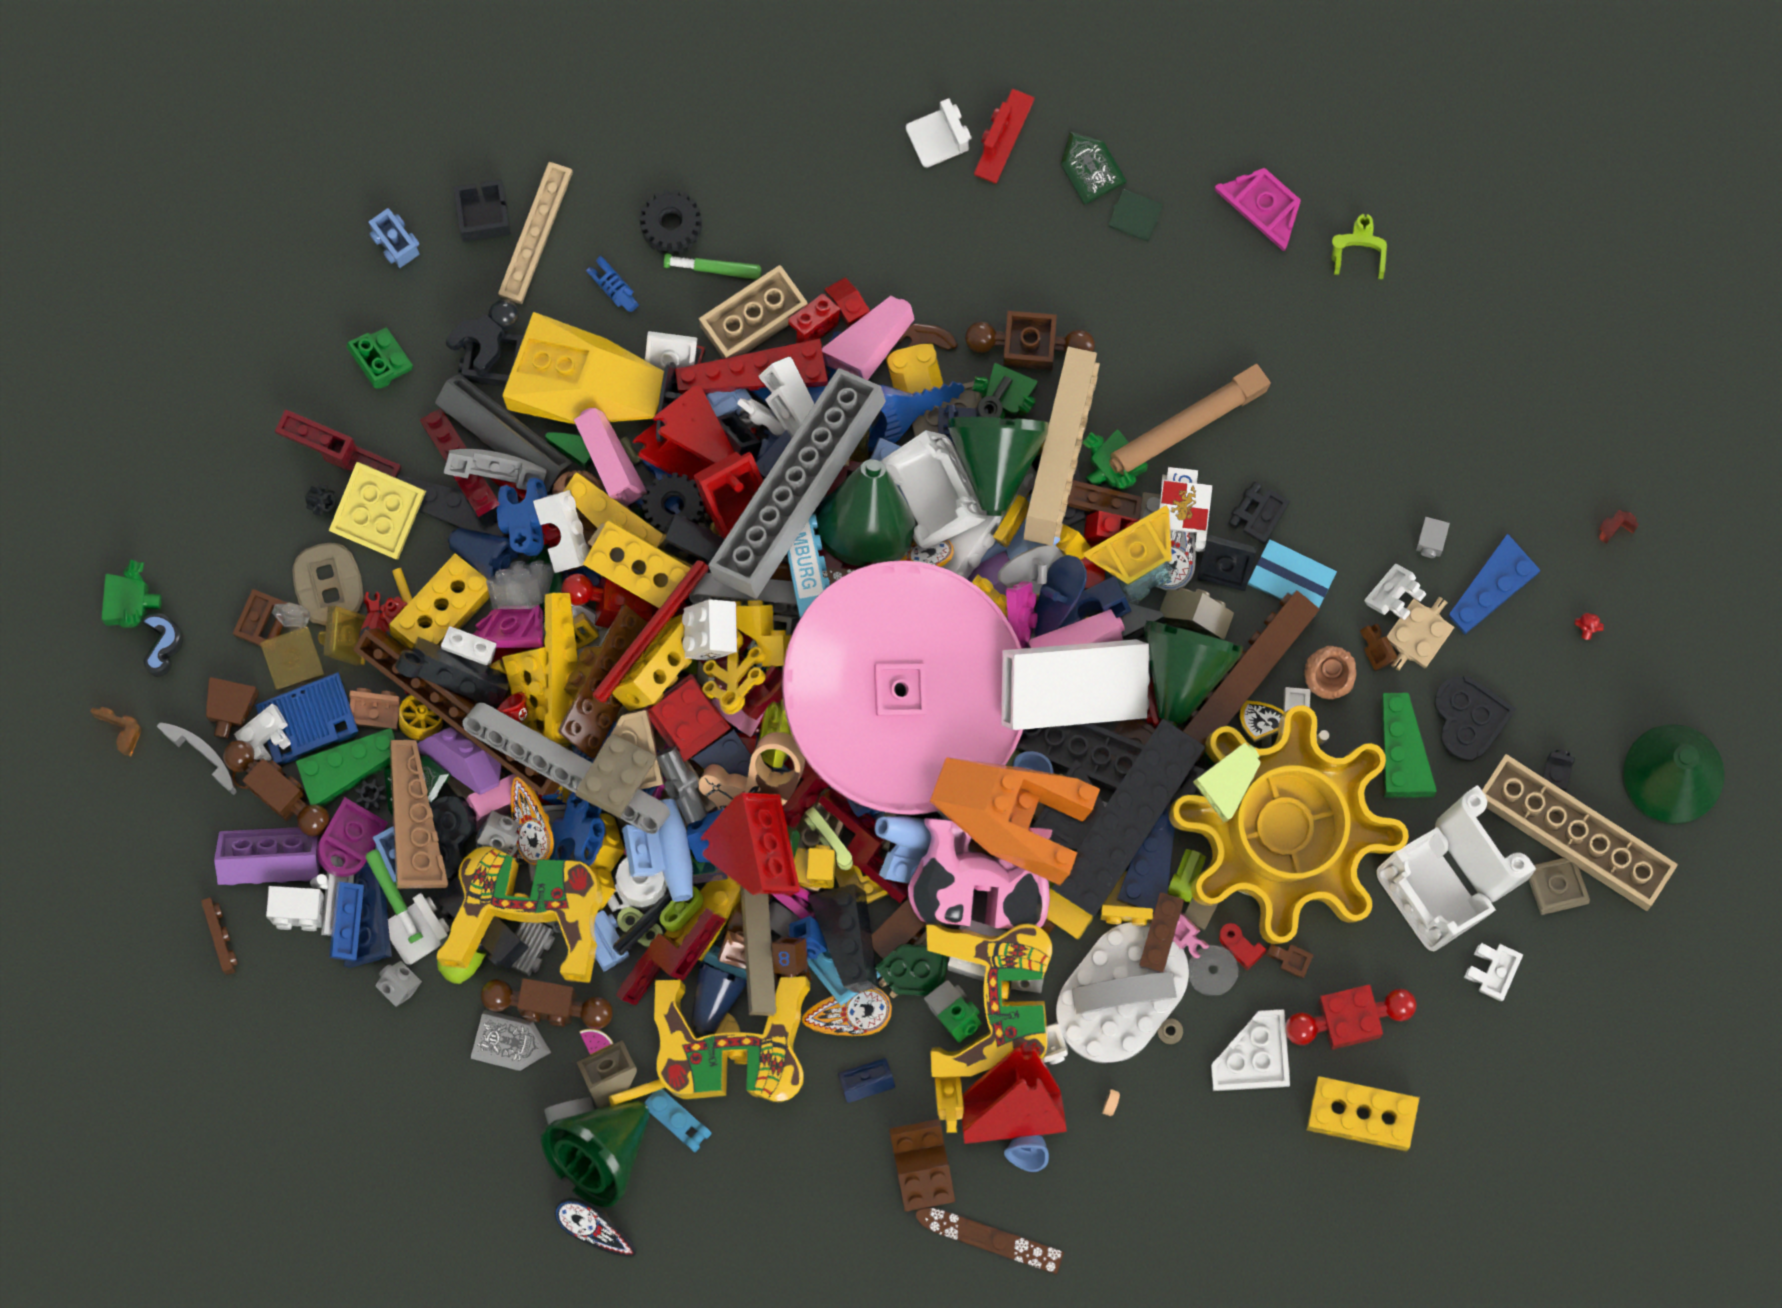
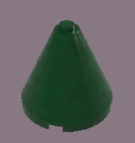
(996, 456)
(866, 518)
(1185, 668)
(1673, 774)
(597, 1149)

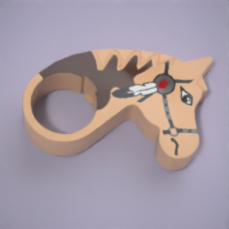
(723, 787)

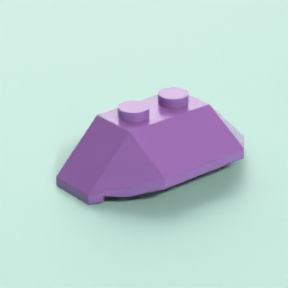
(462, 759)

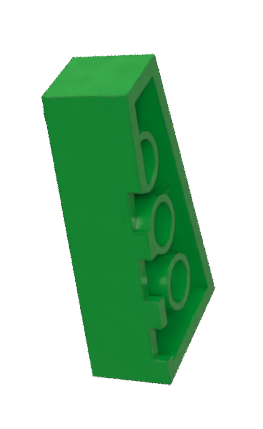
(1406, 764)
(344, 767)

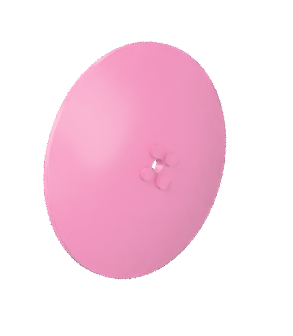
(887, 629)

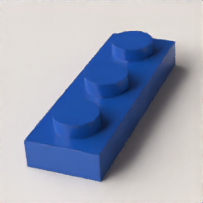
(346, 921)

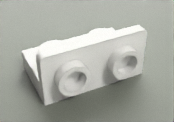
(469, 646)

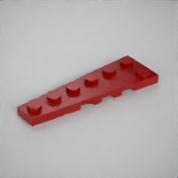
(744, 370)

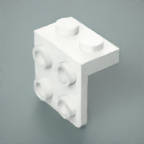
(939, 135)
(426, 922)

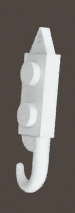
(762, 415)

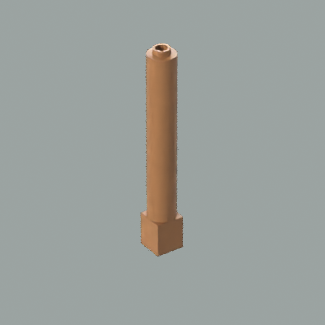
(1238, 392)

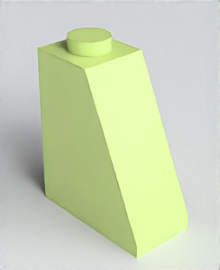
(1228, 780)

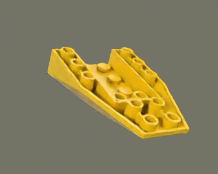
(573, 370)

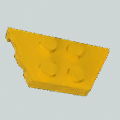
(1136, 548)

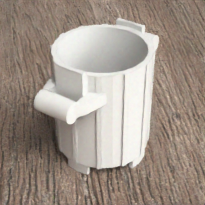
(637, 891)

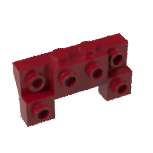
(760, 695)

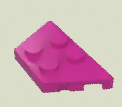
(1264, 203)
(1021, 611)
(513, 628)

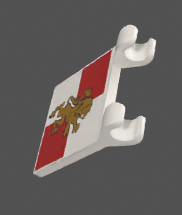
(1188, 508)

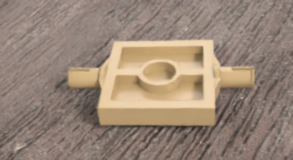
(1419, 634)

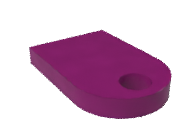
(349, 838)

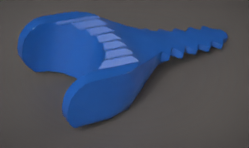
(903, 408)

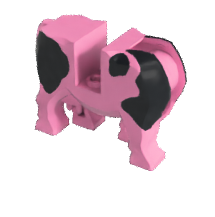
(948, 874)

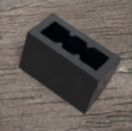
(739, 435)

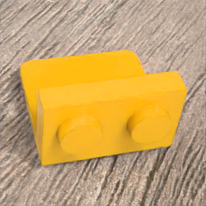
(1116, 912)

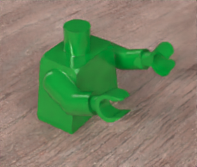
(1018, 397)
(1100, 457)
(127, 597)

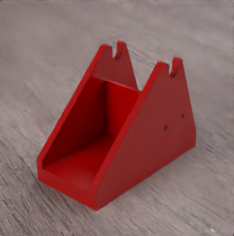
(690, 436)
(753, 845)
(1013, 1101)

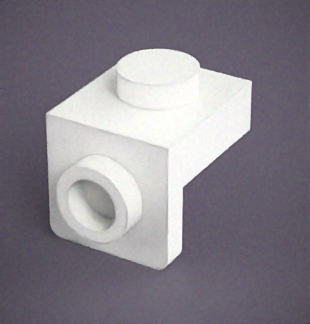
(1056, 1045)

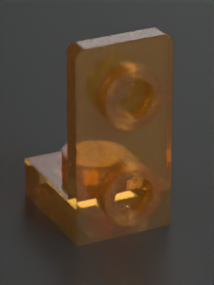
(126, 739)

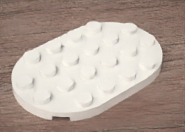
(1120, 1030)

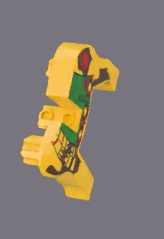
(559, 893)
(1012, 956)
(698, 1066)

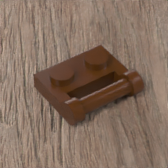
(255, 618)

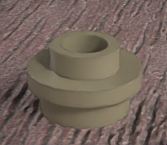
(1164, 1037)

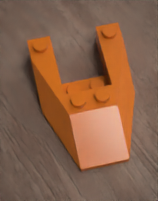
(997, 807)

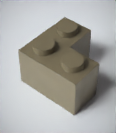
(1196, 612)

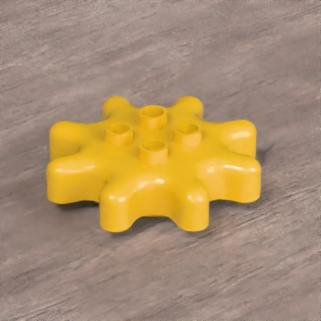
(1293, 829)

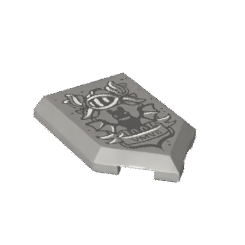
(508, 1041)

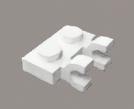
(1389, 590)
(263, 728)
(1500, 971)

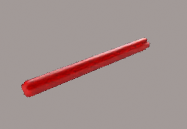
(650, 631)

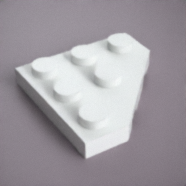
(1255, 1056)

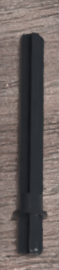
(644, 924)

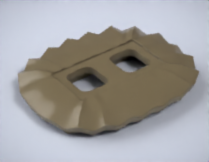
(345, 579)

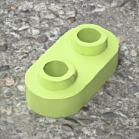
(636, 914)

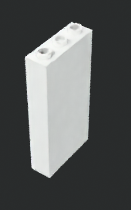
(1075, 684)

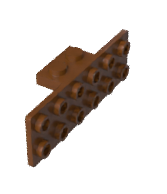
(587, 718)

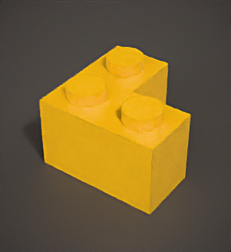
(816, 867)

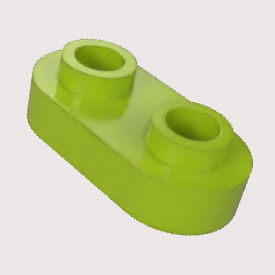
(679, 912)

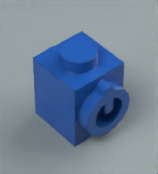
(809, 929)

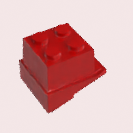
(728, 489)
(687, 718)

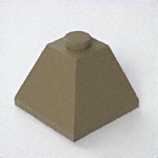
(608, 1072)

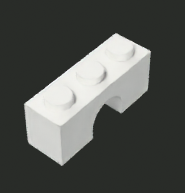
(561, 511)

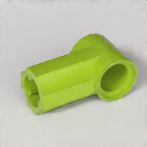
(1188, 870)

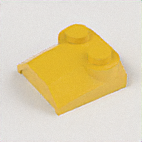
(914, 368)

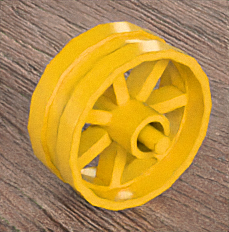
(420, 719)

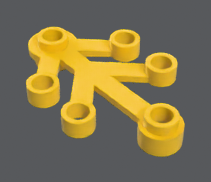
(733, 699)

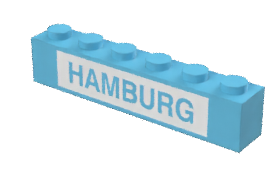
(807, 566)

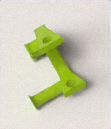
(1362, 237)

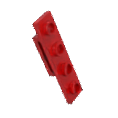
(1003, 135)

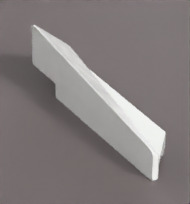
(789, 394)

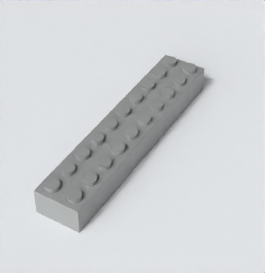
(797, 483)

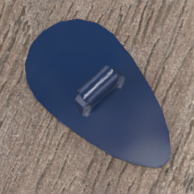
(1060, 593)

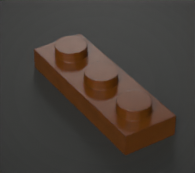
(1097, 498)
(1161, 932)
(220, 935)

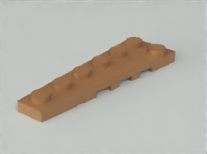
(415, 839)

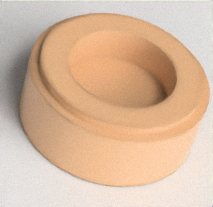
(1111, 1102)

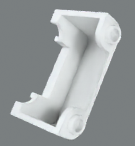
(935, 488)
(1477, 853)
(1431, 892)

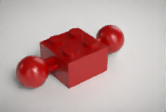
(608, 598)
(1350, 1017)

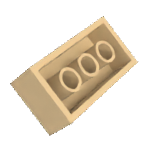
(753, 314)

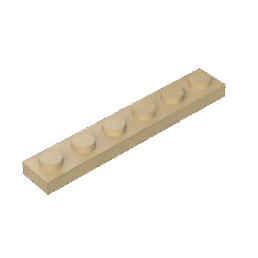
(535, 233)

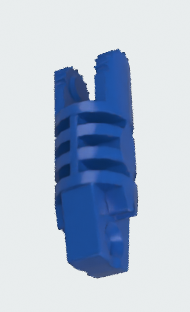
(613, 285)

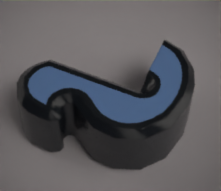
(166, 645)

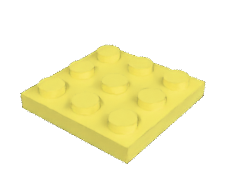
(377, 510)

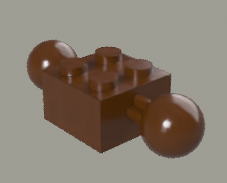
(1027, 340)
(274, 789)
(546, 1002)

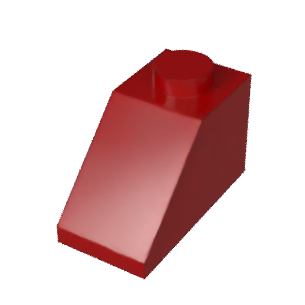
(848, 300)

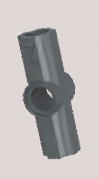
(681, 784)

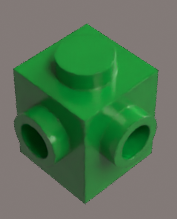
(960, 1019)

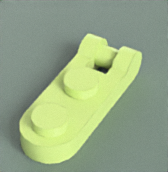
(829, 838)

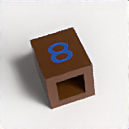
(789, 956)

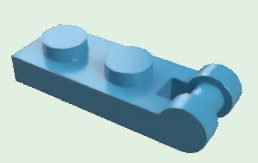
(676, 1119)

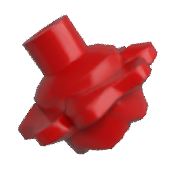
(392, 609)
(1589, 624)

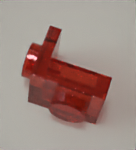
(1610, 526)

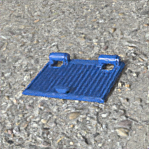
(312, 717)

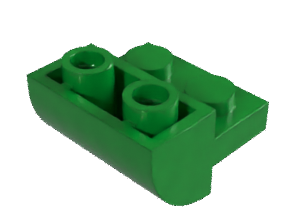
(379, 357)

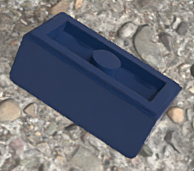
(866, 1080)

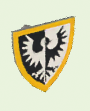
(1260, 721)

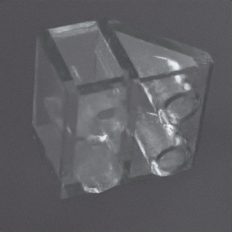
(520, 585)

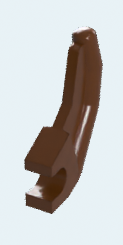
(929, 335)

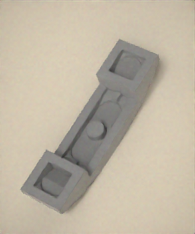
(493, 465)
(179, 735)
(1123, 992)

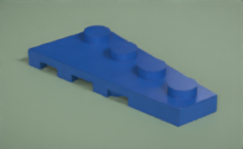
(1497, 581)

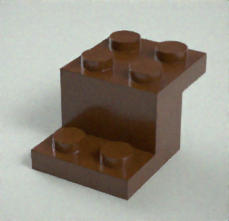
(922, 1165)

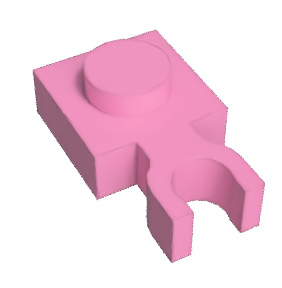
(1186, 935)

